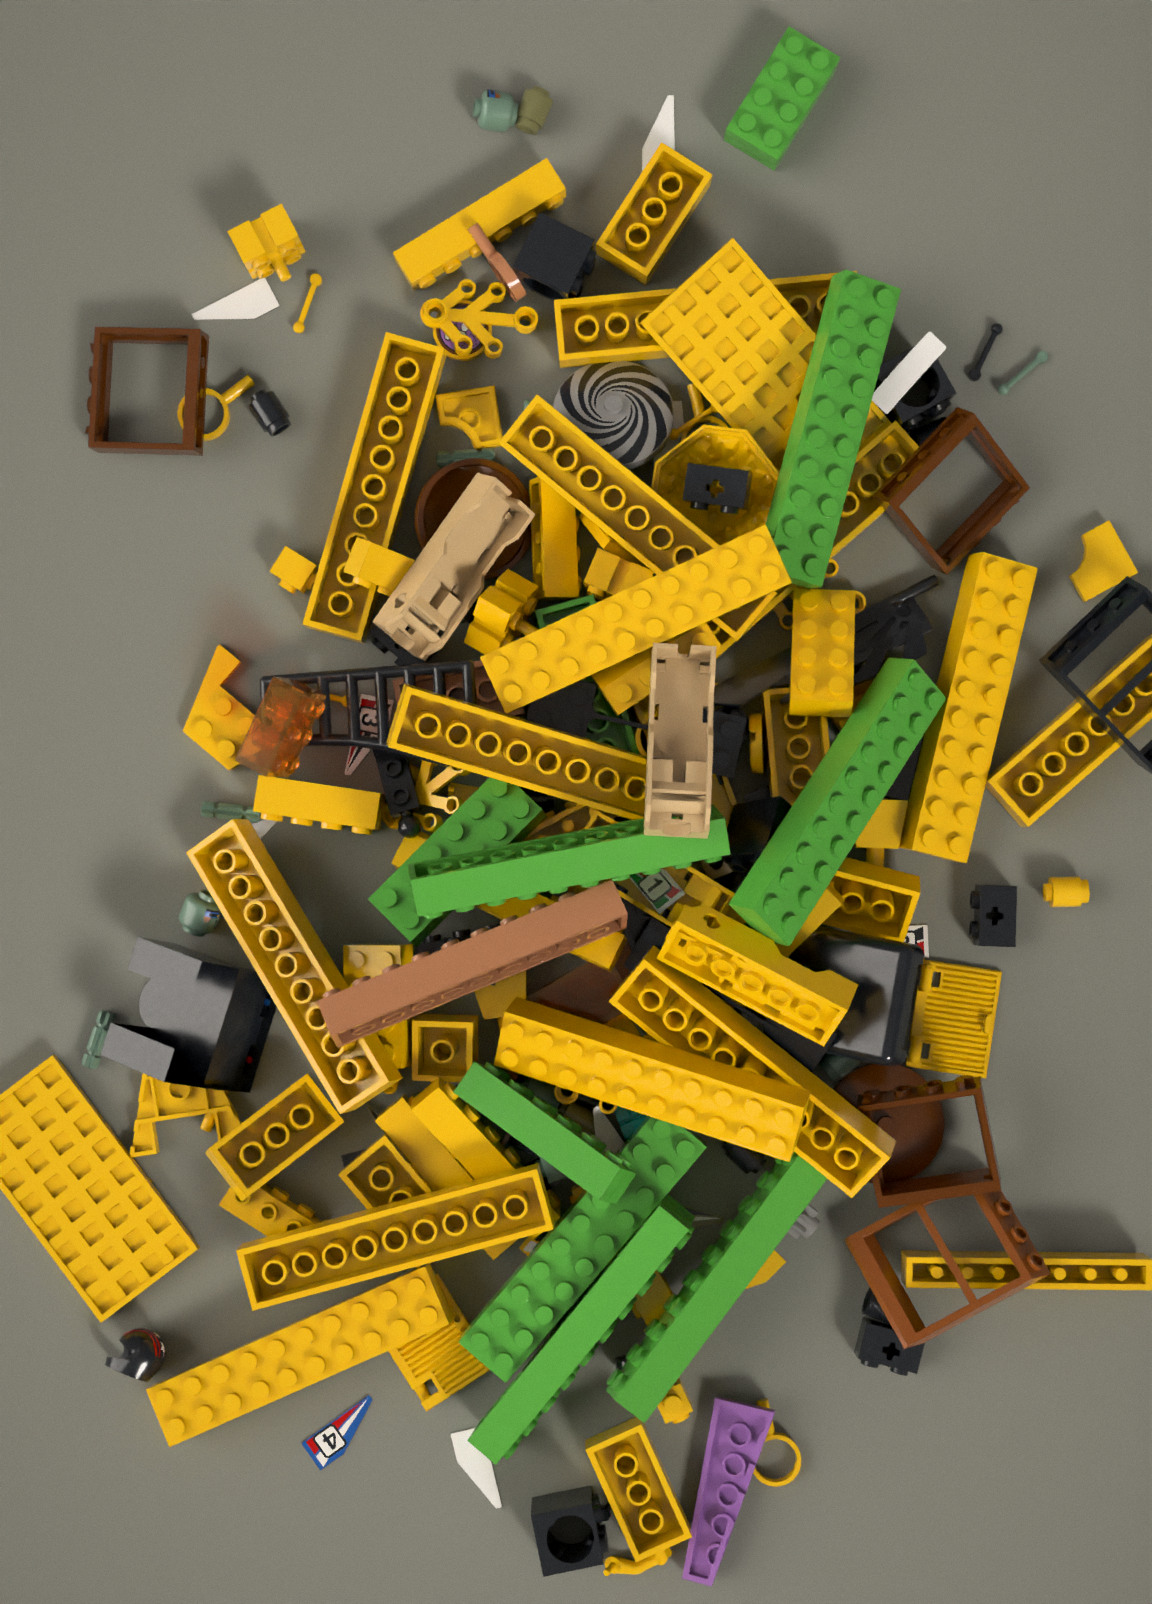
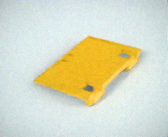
(954, 1018)
(439, 1358)

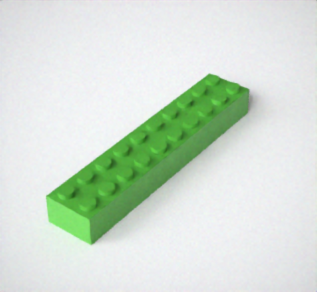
(830, 423)
(838, 801)
(556, 864)
(578, 1250)
(714, 1286)
(577, 1335)

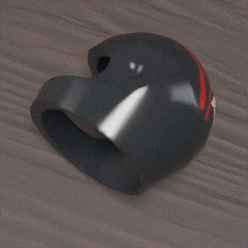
(141, 1356)

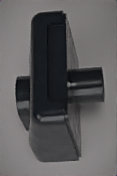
(882, 1002)

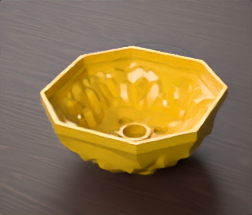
(725, 449)

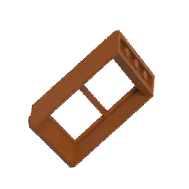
(892, 1294)

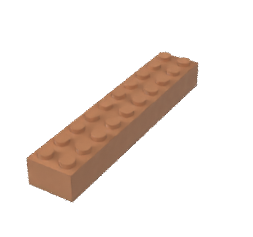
(472, 963)

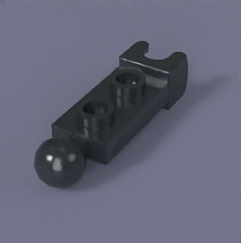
(399, 791)

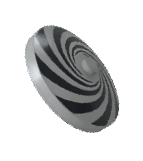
(620, 409)

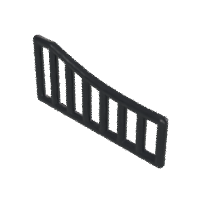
(380, 676)

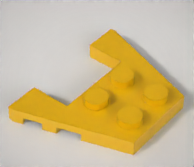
(218, 718)
(170, 1101)

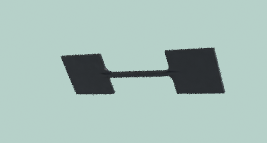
(572, 710)
(799, 1047)

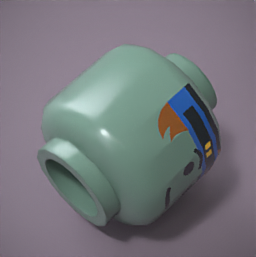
(495, 110)
(199, 914)

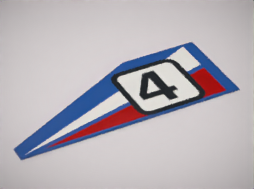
(335, 1437)

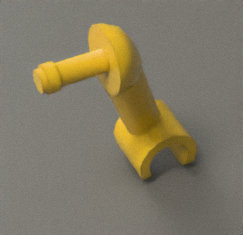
(624, 1566)

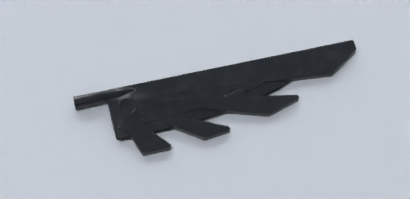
(877, 631)

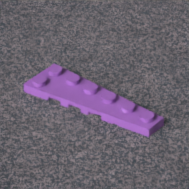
(728, 1465)

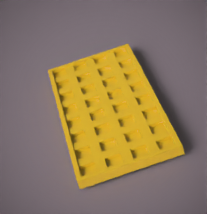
(742, 348)
(84, 1191)

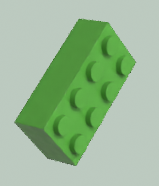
(781, 98)

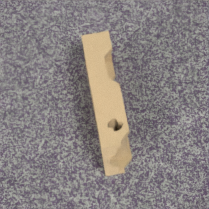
(454, 562)
(680, 742)

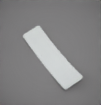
(908, 372)

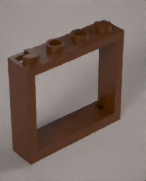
(195, 388)
(924, 461)
(944, 1185)

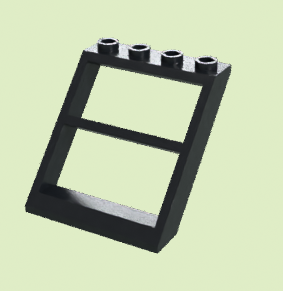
(1085, 639)

